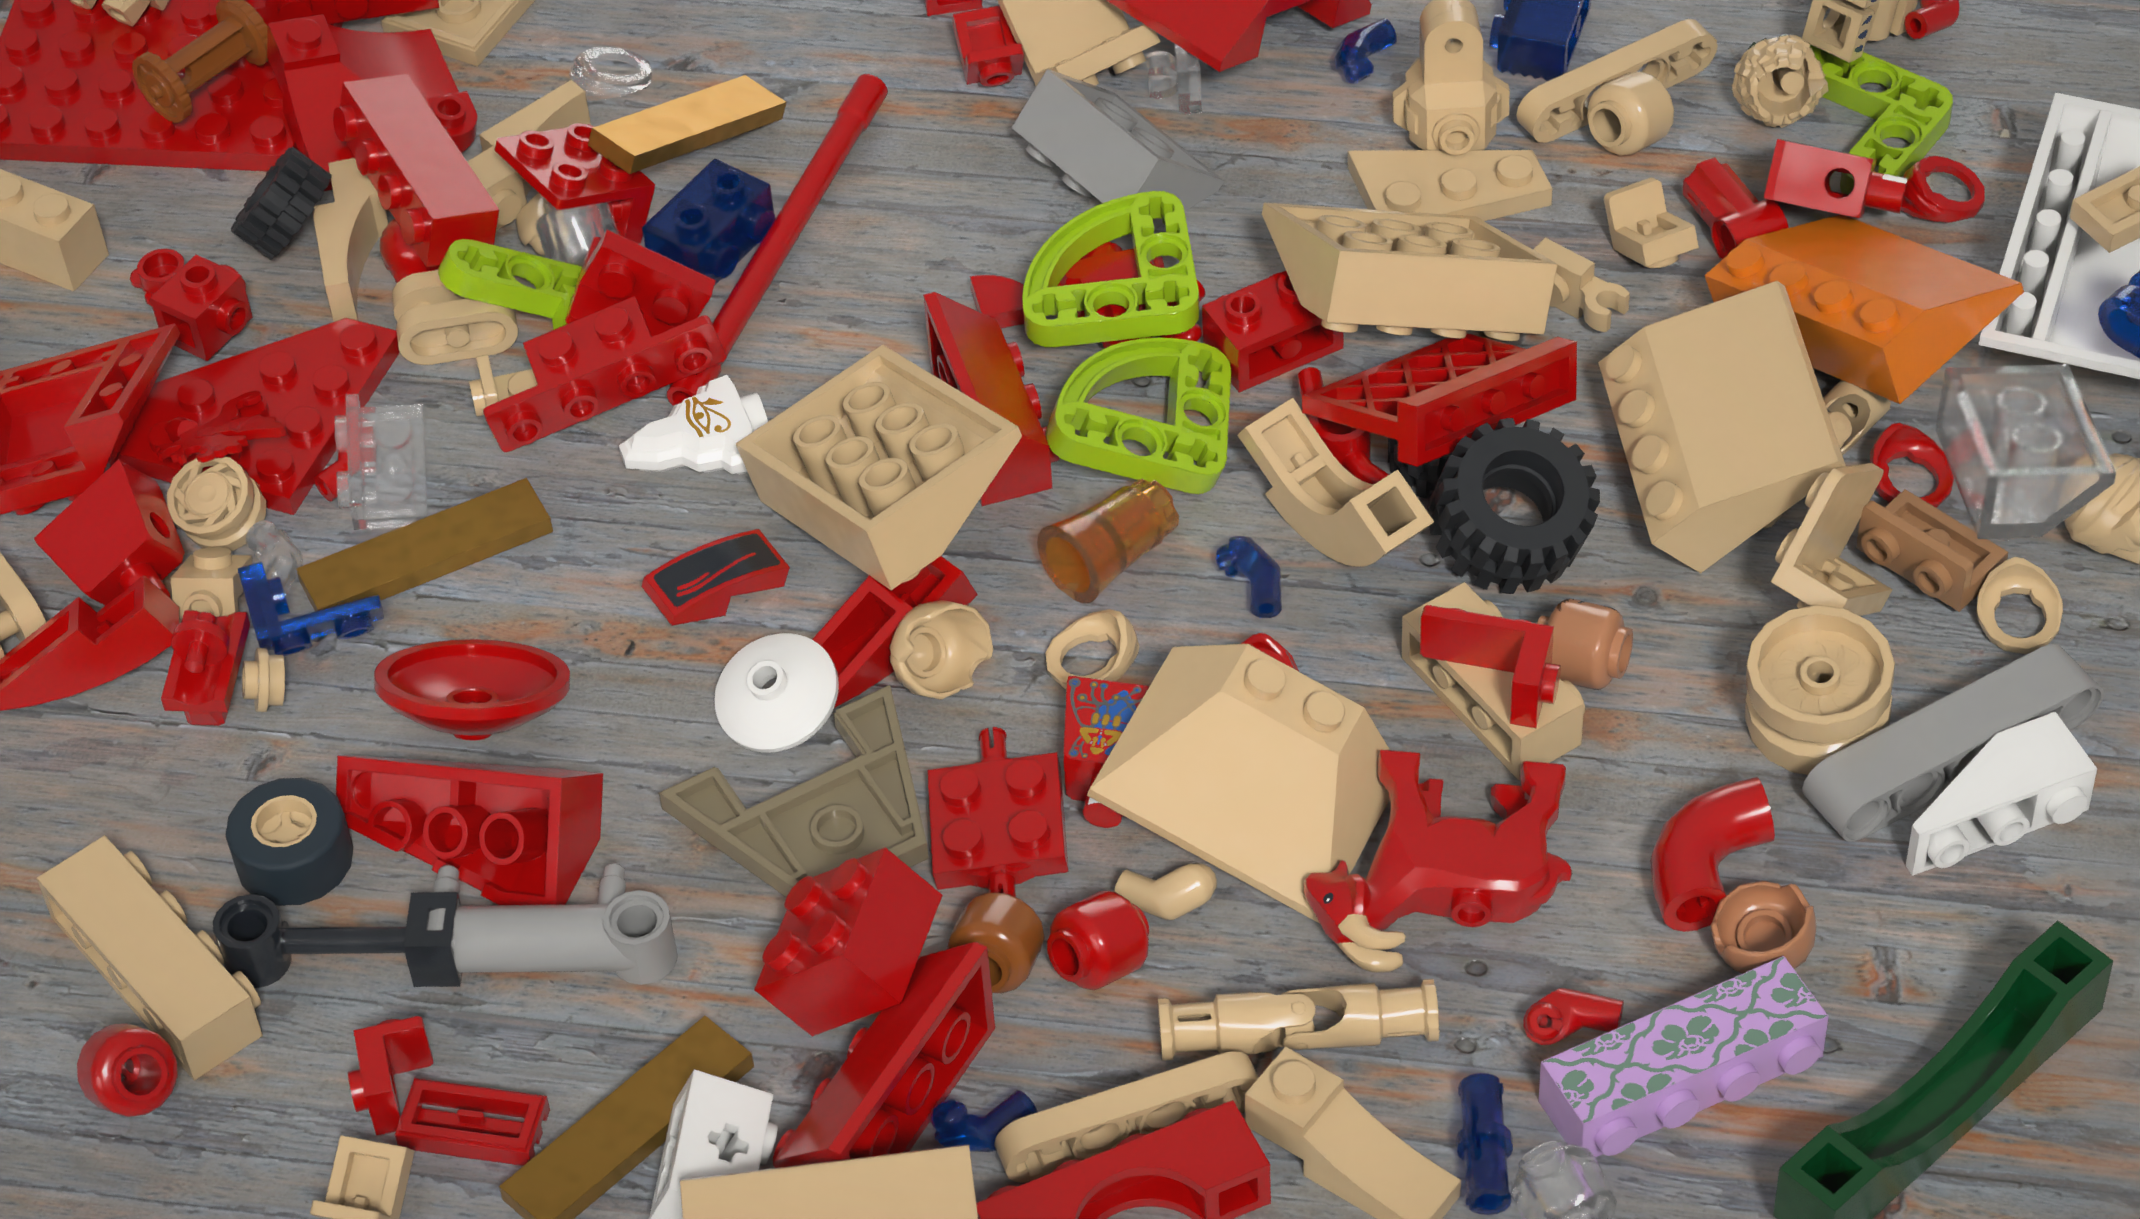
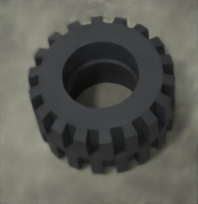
(1538, 468)

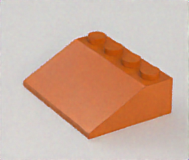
(1869, 300)

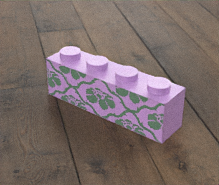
(1683, 1059)

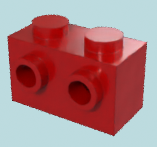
(1266, 331)

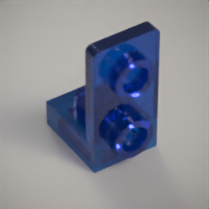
(268, 601)

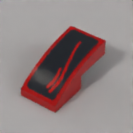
(706, 577)

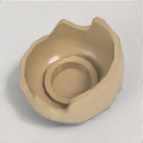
(940, 648)

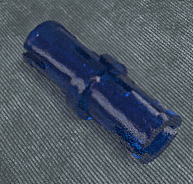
(1484, 1144)

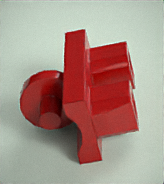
(205, 665)

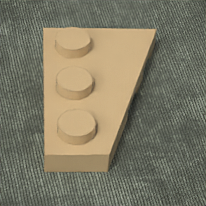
(1436, 182)

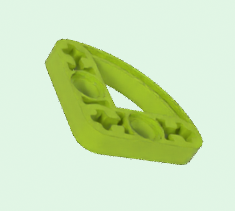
(1153, 287)
(1179, 437)

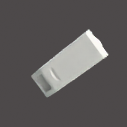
(2010, 788)

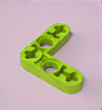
(1918, 115)
(487, 273)

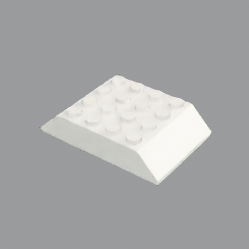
(2053, 257)

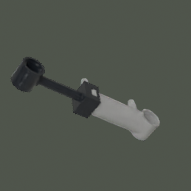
(444, 939)

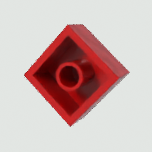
(848, 942)

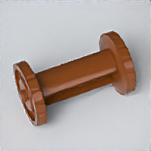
(236, 36)

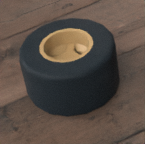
(289, 841)

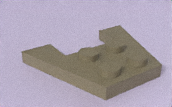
(823, 820)

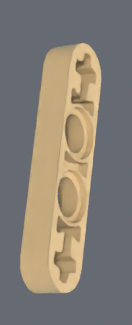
(1671, 57)
(1102, 1120)

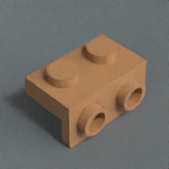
(1928, 548)

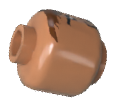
(1589, 643)

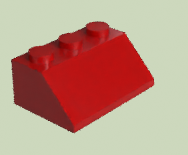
(975, 359)

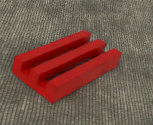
(469, 1131)

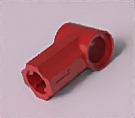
(1729, 206)

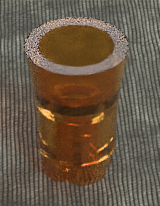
(1106, 538)

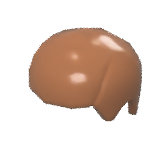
(1763, 924)

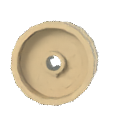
(1816, 685)

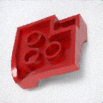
(316, 58)

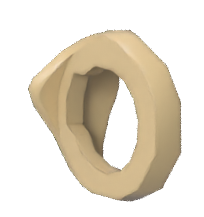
(2019, 577)
(1095, 627)

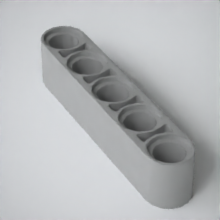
(1925, 751)

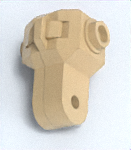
(1450, 90)

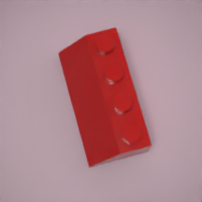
(900, 1064)

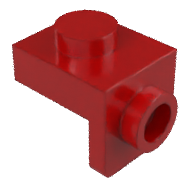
(987, 47)
(382, 1052)

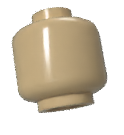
(1630, 113)

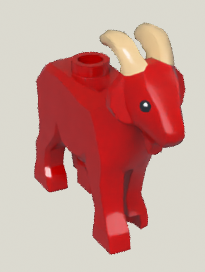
(1443, 863)

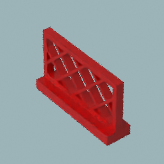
(1448, 391)

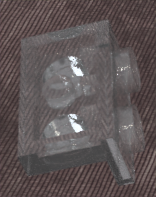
(385, 464)

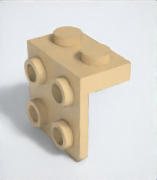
(1076, 37)
(1811, 555)

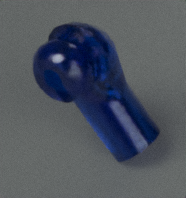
(1358, 45)
(1264, 573)
(958, 1127)

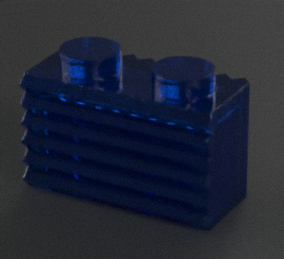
(1538, 36)

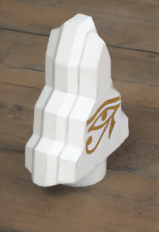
(698, 432)

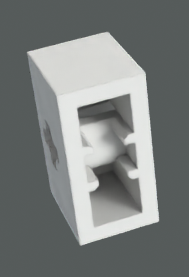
(712, 1132)

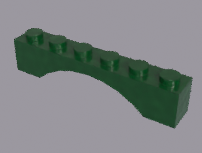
(2028, 1016)

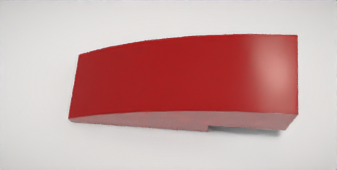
(865, 624)
(88, 647)

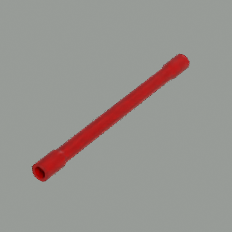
(852, 119)

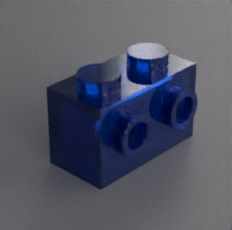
(713, 220)

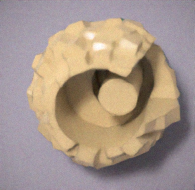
(1779, 80)

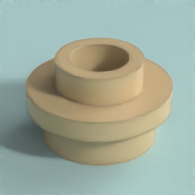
(264, 680)

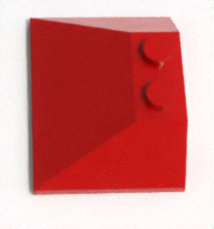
(1229, 30)
(72, 415)

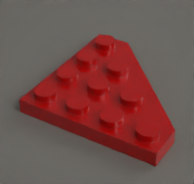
(299, 383)

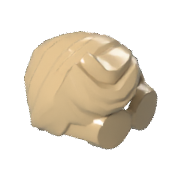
(2113, 517)

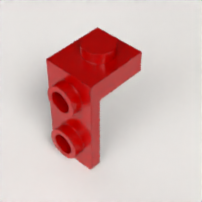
(1498, 645)

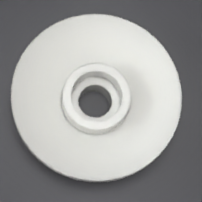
(791, 707)

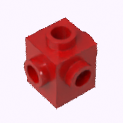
(205, 304)

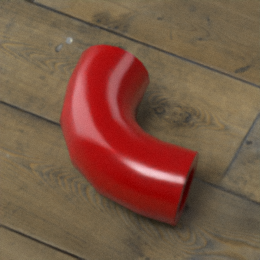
(1695, 844)

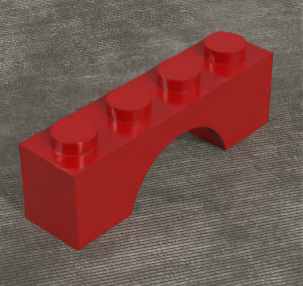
(1196, 1166)

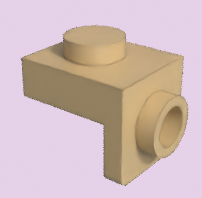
(1643, 226)
(209, 582)
(366, 1181)

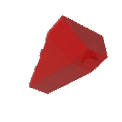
(504, 827)

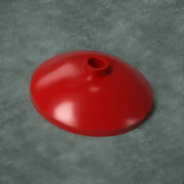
(472, 685)

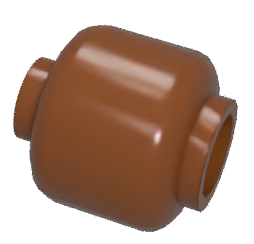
(1010, 933)

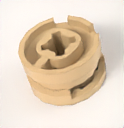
(216, 504)

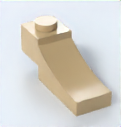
(505, 185)
(347, 234)
(1344, 1144)

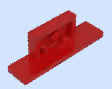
(598, 367)

